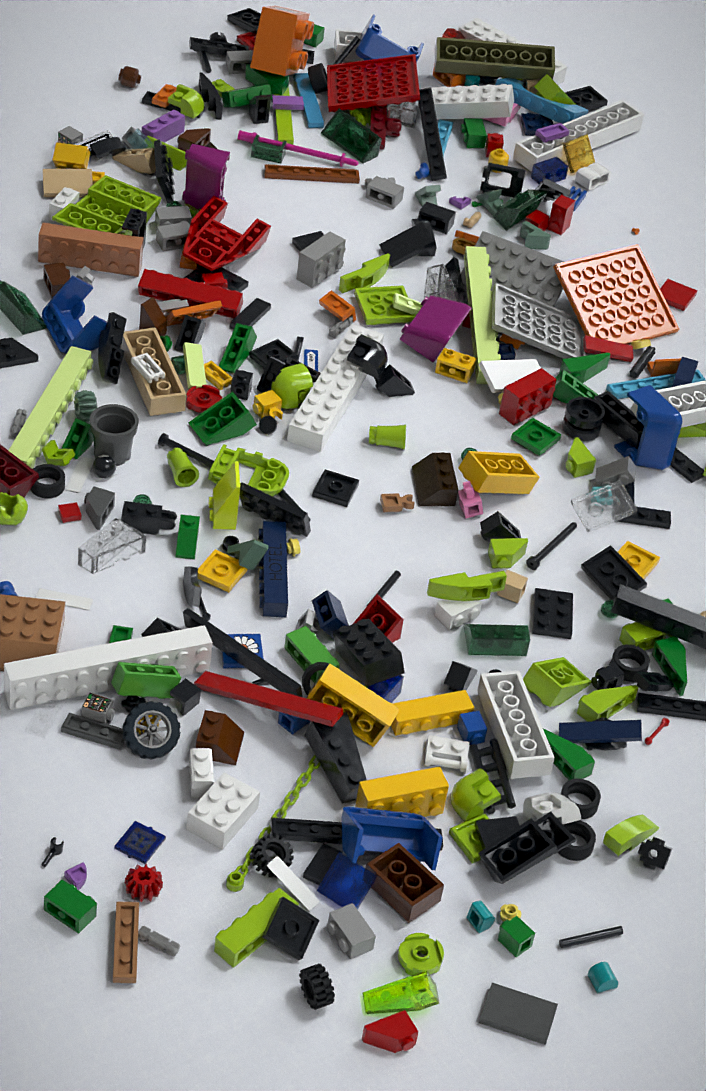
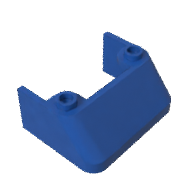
(375, 46)
(63, 316)
(660, 430)
(382, 829)

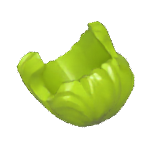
(12, 509)

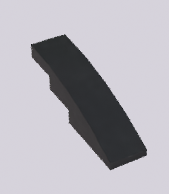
(210, 95)

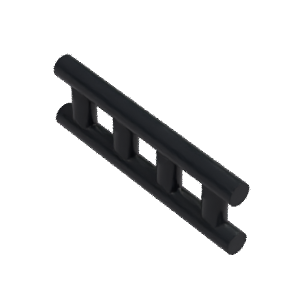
(497, 765)

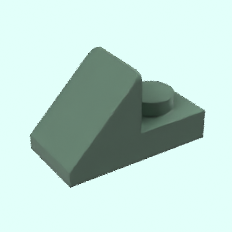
(428, 194)
(491, 200)
(534, 236)
(248, 553)

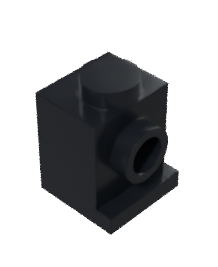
(608, 677)

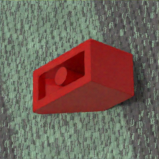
(391, 1033)

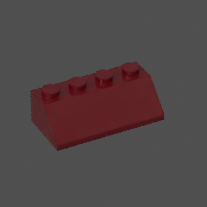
(15, 475)

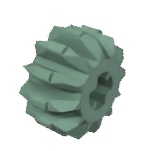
(84, 404)

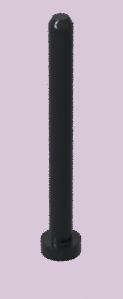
(164, 440)
(533, 562)

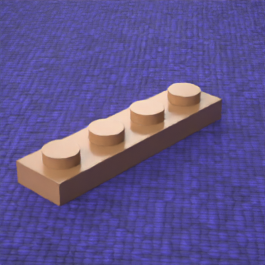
(126, 942)

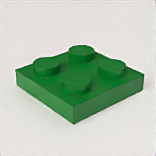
(536, 436)

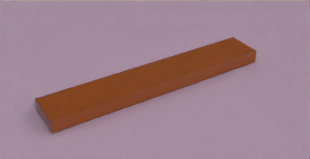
(311, 173)

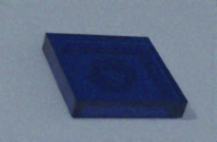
(346, 882)

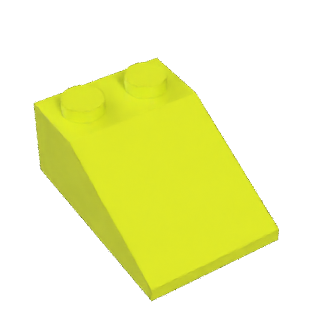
(226, 500)

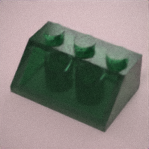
(518, 208)
(497, 639)

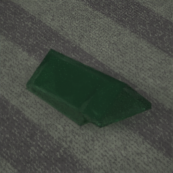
(352, 136)
(20, 309)

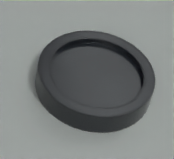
(268, 425)

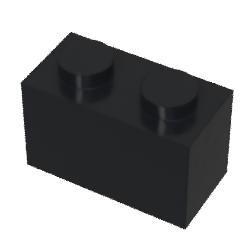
(439, 217)

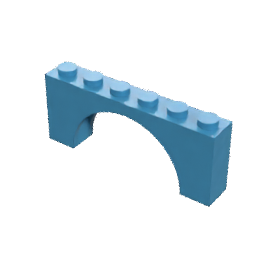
(553, 110)

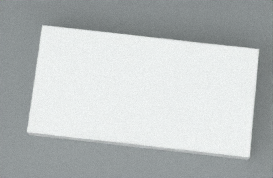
(504, 372)

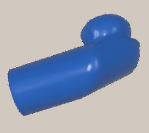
(423, 171)

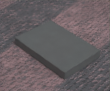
(518, 1013)

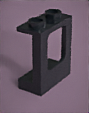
(516, 180)
(136, 223)

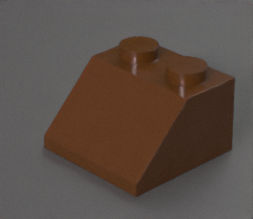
(221, 736)

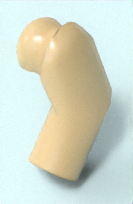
(473, 220)

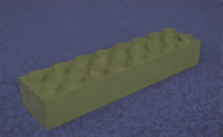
(494, 58)

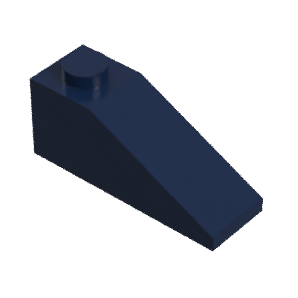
(685, 372)

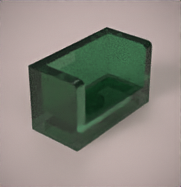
(268, 151)

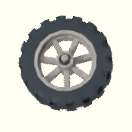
(163, 713)

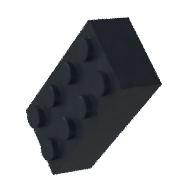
(368, 652)

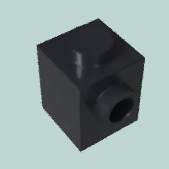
(242, 384)

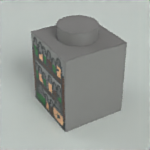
(69, 136)
(98, 708)

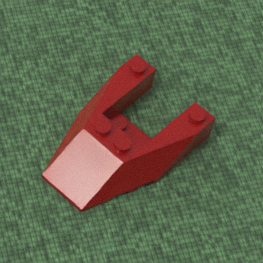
(217, 245)

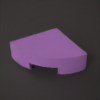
(460, 202)
(77, 875)

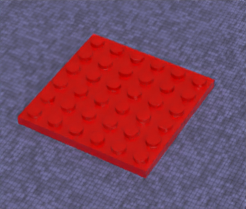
(372, 83)

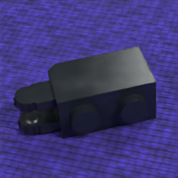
(147, 517)

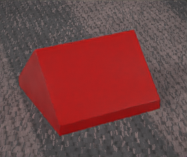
(384, 618)

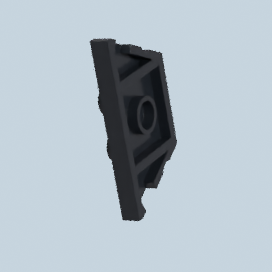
(14, 353)

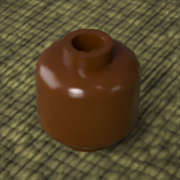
(129, 76)

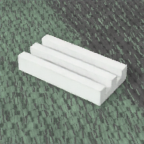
(144, 368)

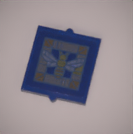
(140, 842)

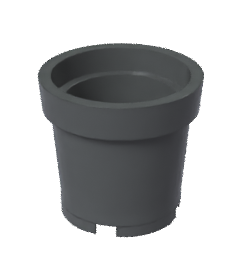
(113, 431)

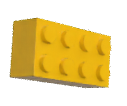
(498, 472)
(367, 711)
(411, 792)

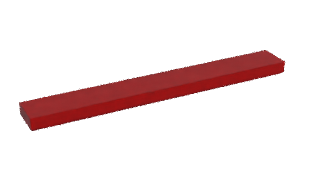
(269, 698)

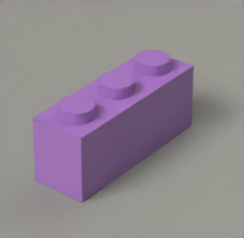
(166, 126)

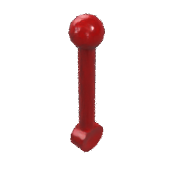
(665, 722)

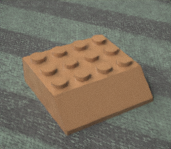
(29, 627)

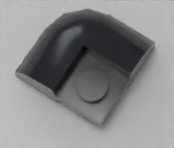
(369, 355)

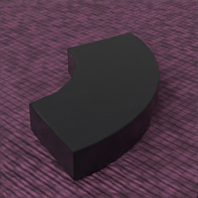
(191, 586)

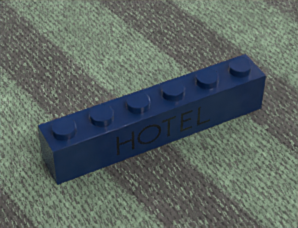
(274, 570)

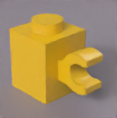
(268, 405)

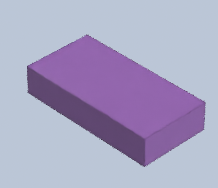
(287, 102)
(552, 132)

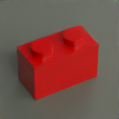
(561, 214)

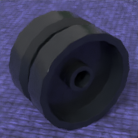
(583, 418)

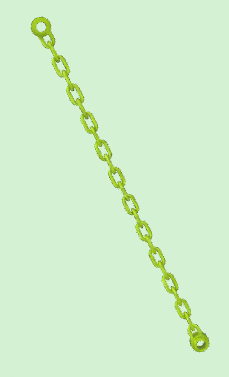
(238, 884)

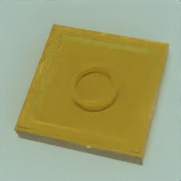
(578, 153)

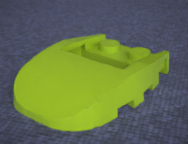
(269, 474)

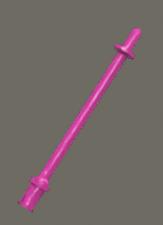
(249, 137)

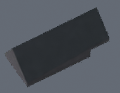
(525, 847)

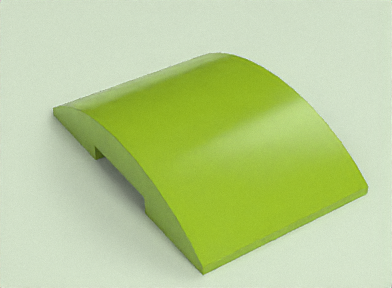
(107, 206)

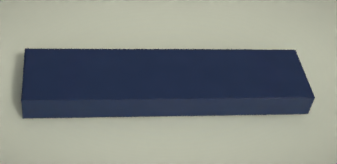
(601, 731)

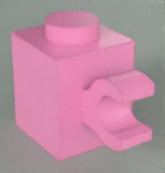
(470, 501)

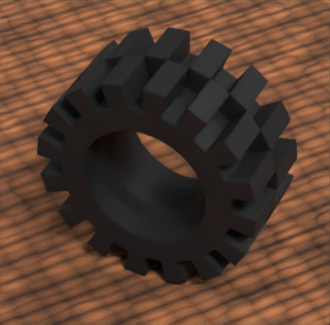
(275, 845)
(317, 986)

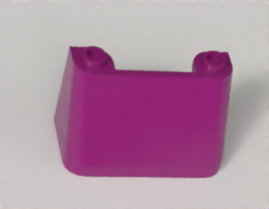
(204, 175)
(434, 325)

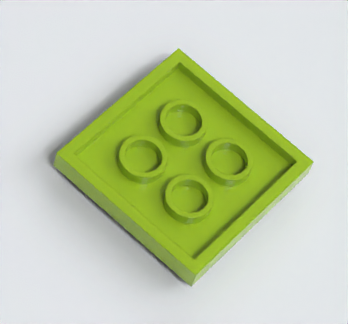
(377, 305)

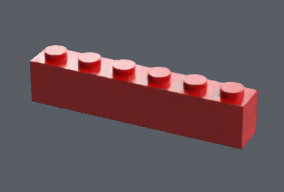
(169, 287)

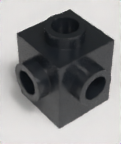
(663, 853)

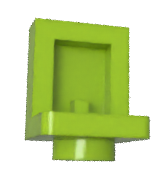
(57, 456)

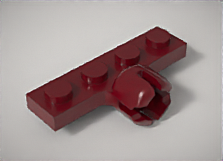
(382, 125)

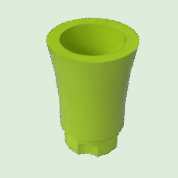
(388, 436)
(183, 470)

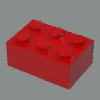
(527, 396)

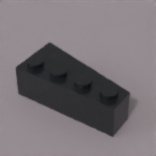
(338, 756)

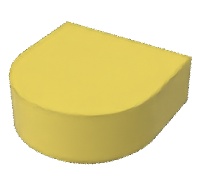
(641, 343)

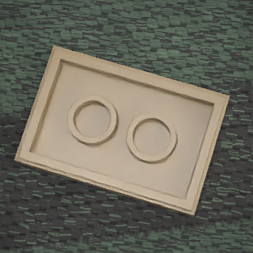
(56, 179)

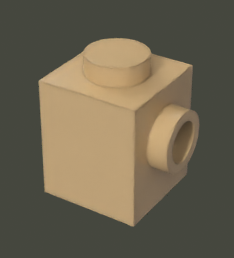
(514, 586)

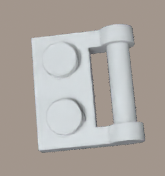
(447, 753)

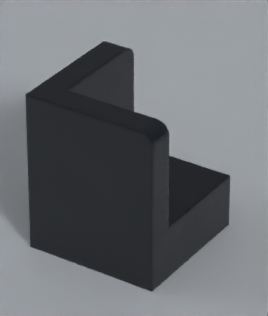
(187, 695)

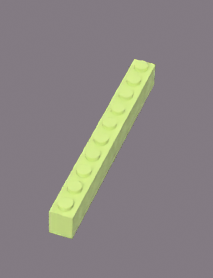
(480, 299)
(51, 405)

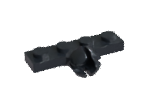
(217, 44)

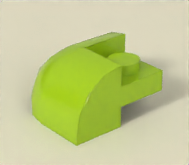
(188, 100)
(293, 385)
(473, 795)

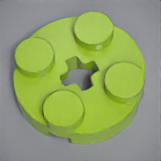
(415, 964)

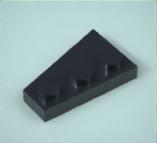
(554, 190)

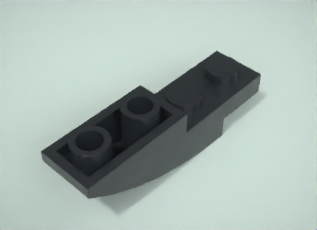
(109, 351)

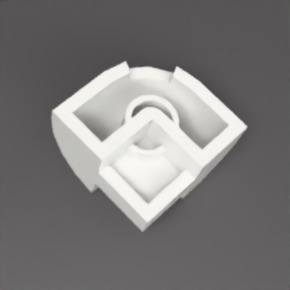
(559, 805)

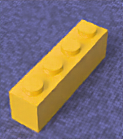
(431, 712)

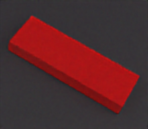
(617, 350)

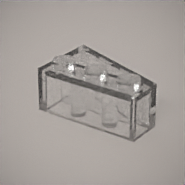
(405, 112)
(439, 283)
(110, 545)

